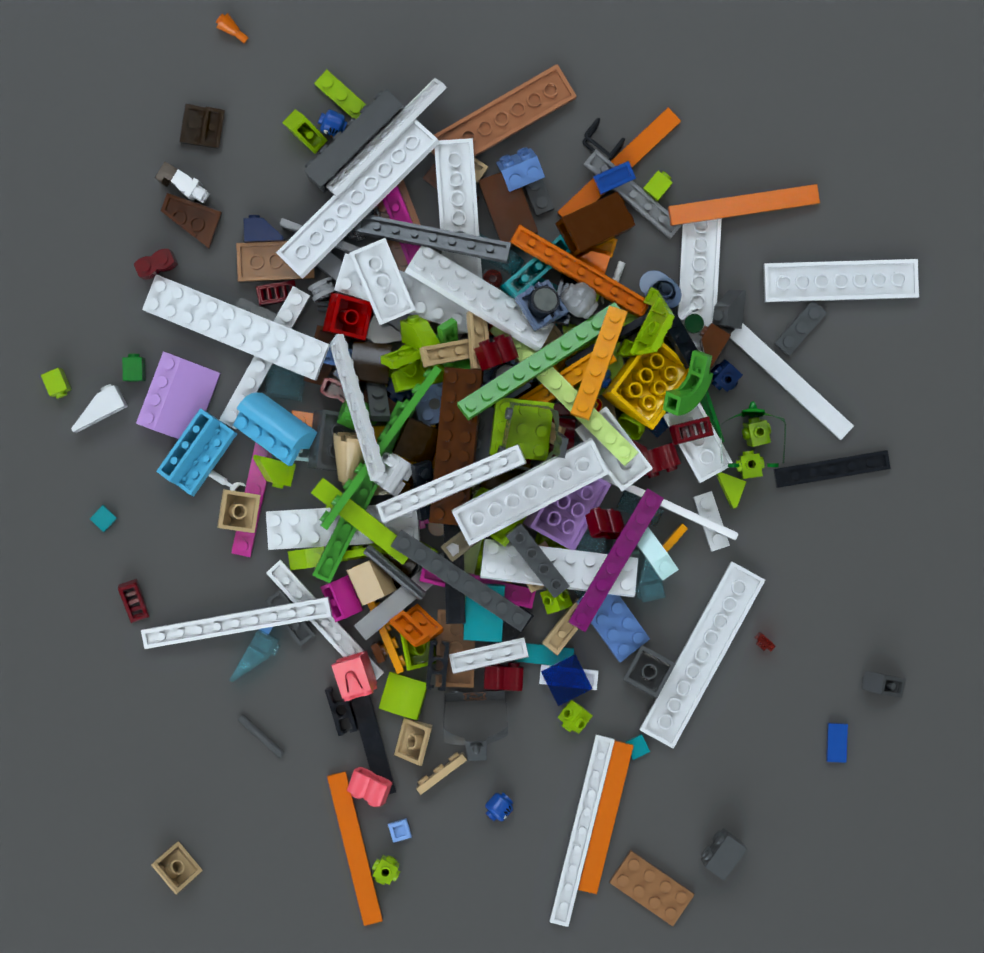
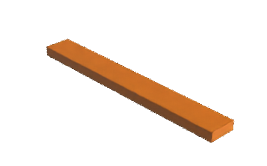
(633, 153)
(743, 205)
(579, 271)
(605, 817)
(355, 848)

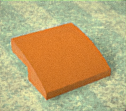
(416, 625)

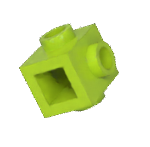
(756, 432)
(757, 465)
(556, 604)
(574, 717)
(389, 863)

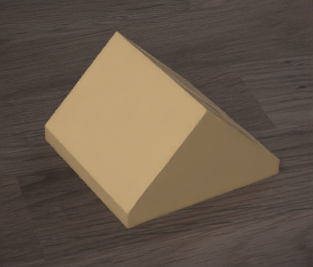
(238, 511)
(370, 582)
(413, 741)
(176, 867)

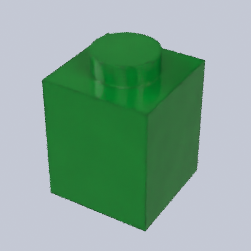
(133, 368)

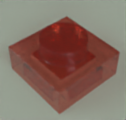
(763, 642)

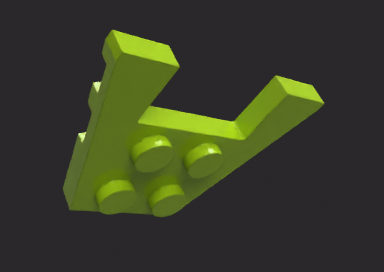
(653, 329)

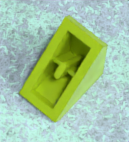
(731, 487)

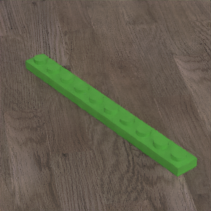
(533, 366)
(384, 439)
(344, 530)

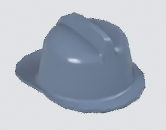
(666, 286)

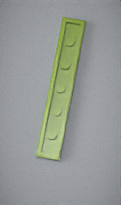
(359, 519)

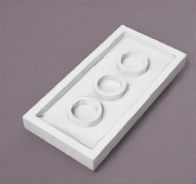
(382, 281)
(703, 453)
(620, 474)

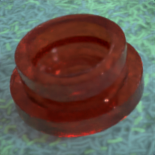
(497, 274)

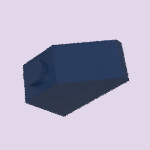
(259, 230)

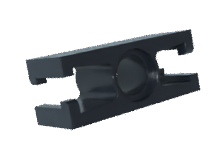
(431, 670)
(336, 716)

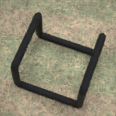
(588, 134)

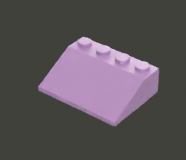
(176, 395)
(565, 518)

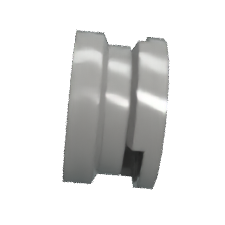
(322, 289)

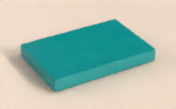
(480, 622)

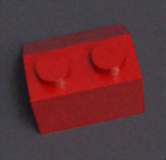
(347, 316)

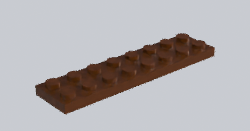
(455, 438)

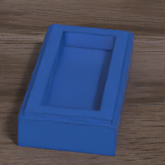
(614, 177)
(837, 742)

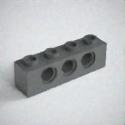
(537, 560)

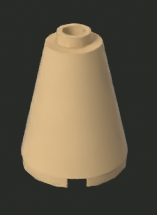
(347, 455)

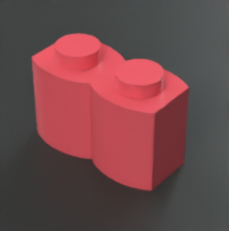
(369, 787)

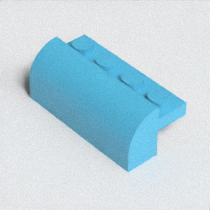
(273, 427)
(196, 452)

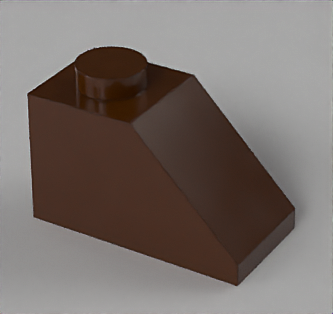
(713, 341)

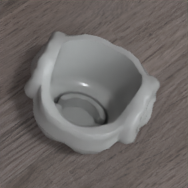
(580, 300)

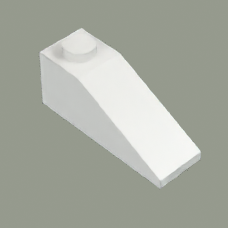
(102, 406)

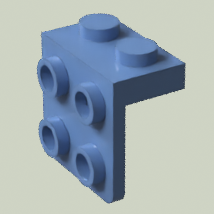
(520, 168)

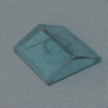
(284, 384)

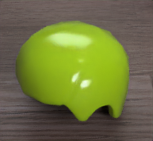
(631, 426)

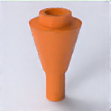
(228, 25)

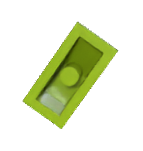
(304, 131)
(417, 332)
(275, 471)
(304, 558)

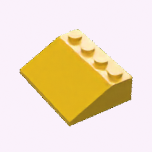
(643, 383)

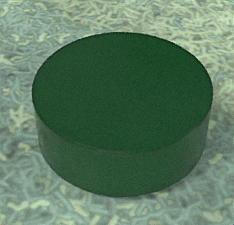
(694, 323)

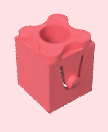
(354, 676)

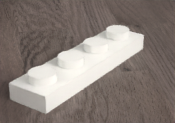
(488, 655)

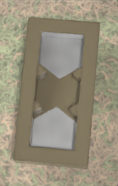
(456, 546)

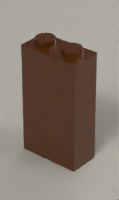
(506, 207)
(595, 224)

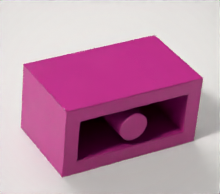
(342, 598)

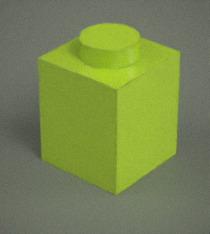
(658, 185)
(56, 383)

